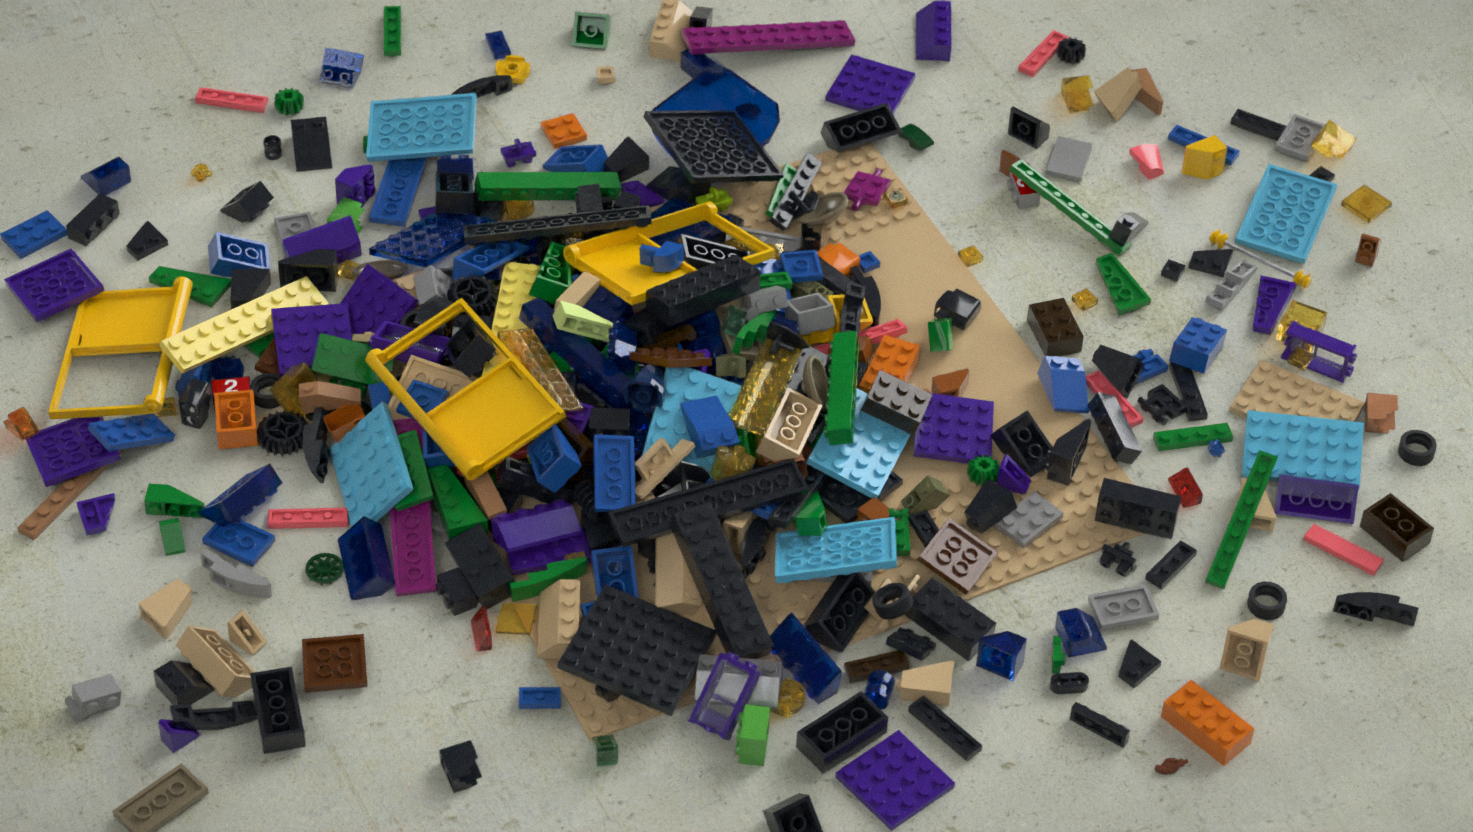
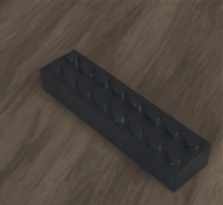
(720, 582)

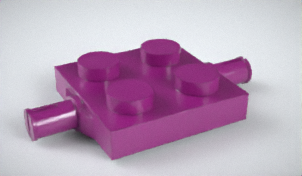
(867, 189)

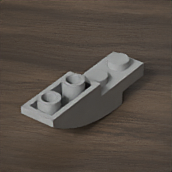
(236, 579)

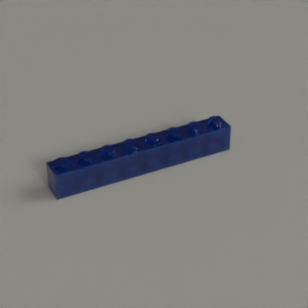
(576, 352)

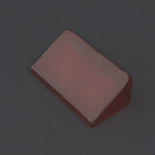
(1186, 486)
(481, 630)

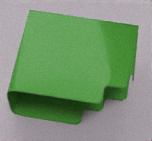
(345, 208)

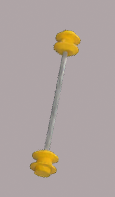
(1222, 240)

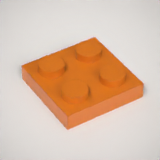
(563, 130)

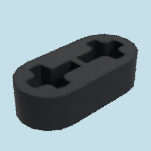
(1069, 683)

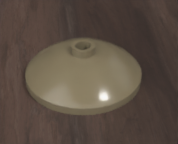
(827, 210)
(390, 268)
(815, 381)

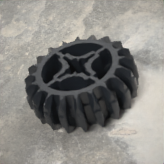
(482, 290)
(281, 432)

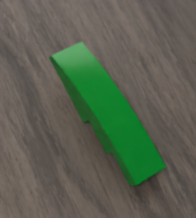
(754, 330)
(540, 580)

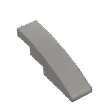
(1231, 284)

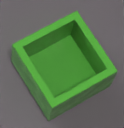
(753, 735)

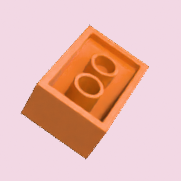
(235, 419)

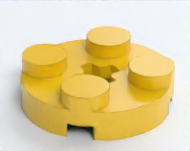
(521, 67)

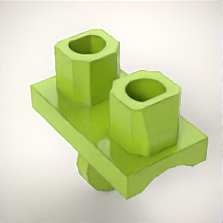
(719, 198)

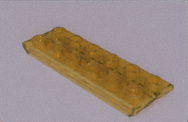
(534, 357)
(763, 388)

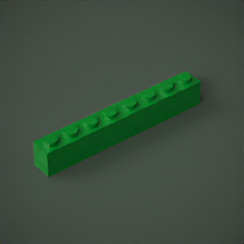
(542, 185)
(843, 388)

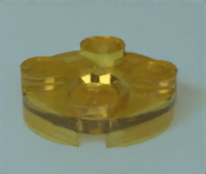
(795, 699)

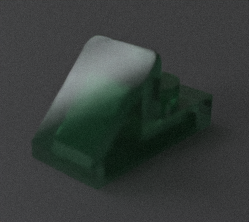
(735, 320)
(605, 750)

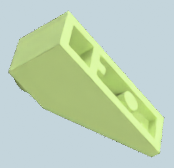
(581, 321)

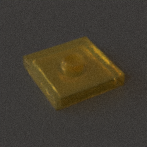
(1366, 203)

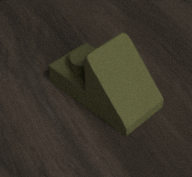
(731, 365)

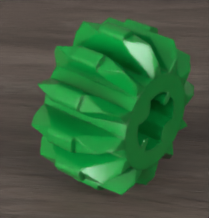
(289, 101)
(982, 469)

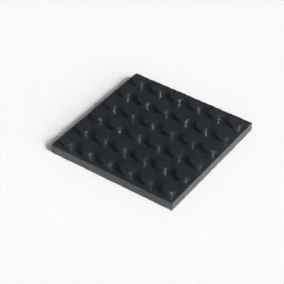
(713, 146)
(637, 650)

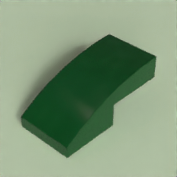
(917, 137)

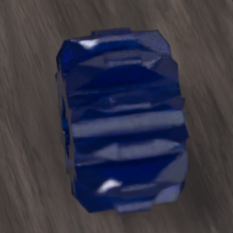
(227, 368)

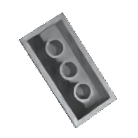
(766, 690)

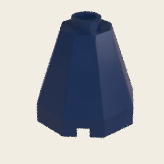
(645, 389)

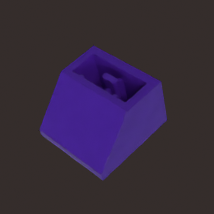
(355, 184)

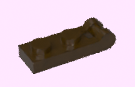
(674, 336)

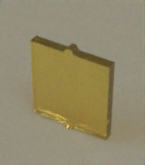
(516, 618)

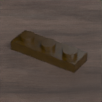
(890, 662)

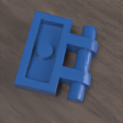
(1153, 365)

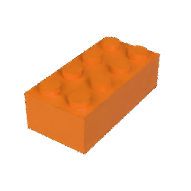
(893, 357)
(1207, 722)

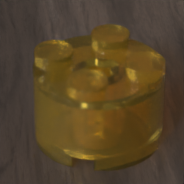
(731, 461)

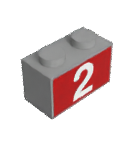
(1022, 193)

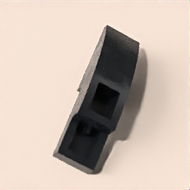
(871, 294)
(315, 449)
(754, 545)
(1370, 604)

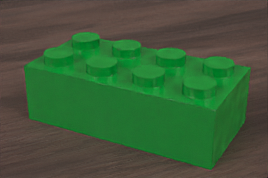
(344, 361)

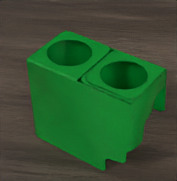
(940, 334)

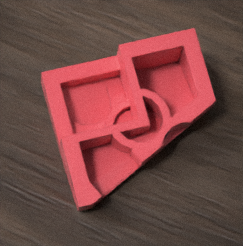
(1149, 160)

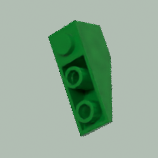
(169, 501)
(812, 518)

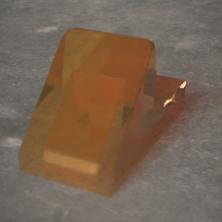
(21, 424)

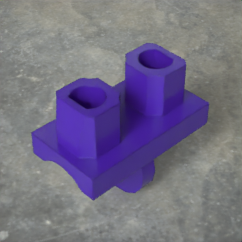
(518, 151)

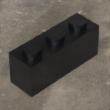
(93, 219)

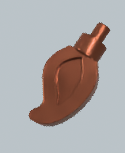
(1170, 766)

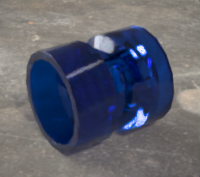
(879, 688)

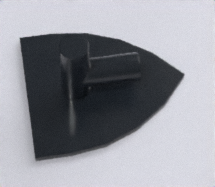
(805, 202)
(784, 338)
(688, 475)

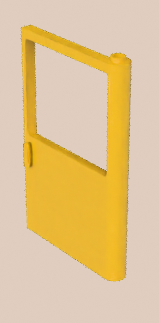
(617, 254)
(121, 325)
(487, 416)

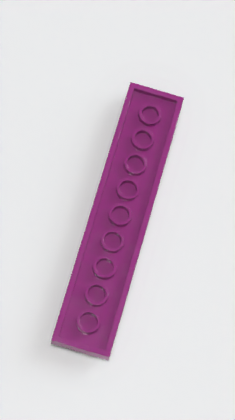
(768, 37)
(412, 537)

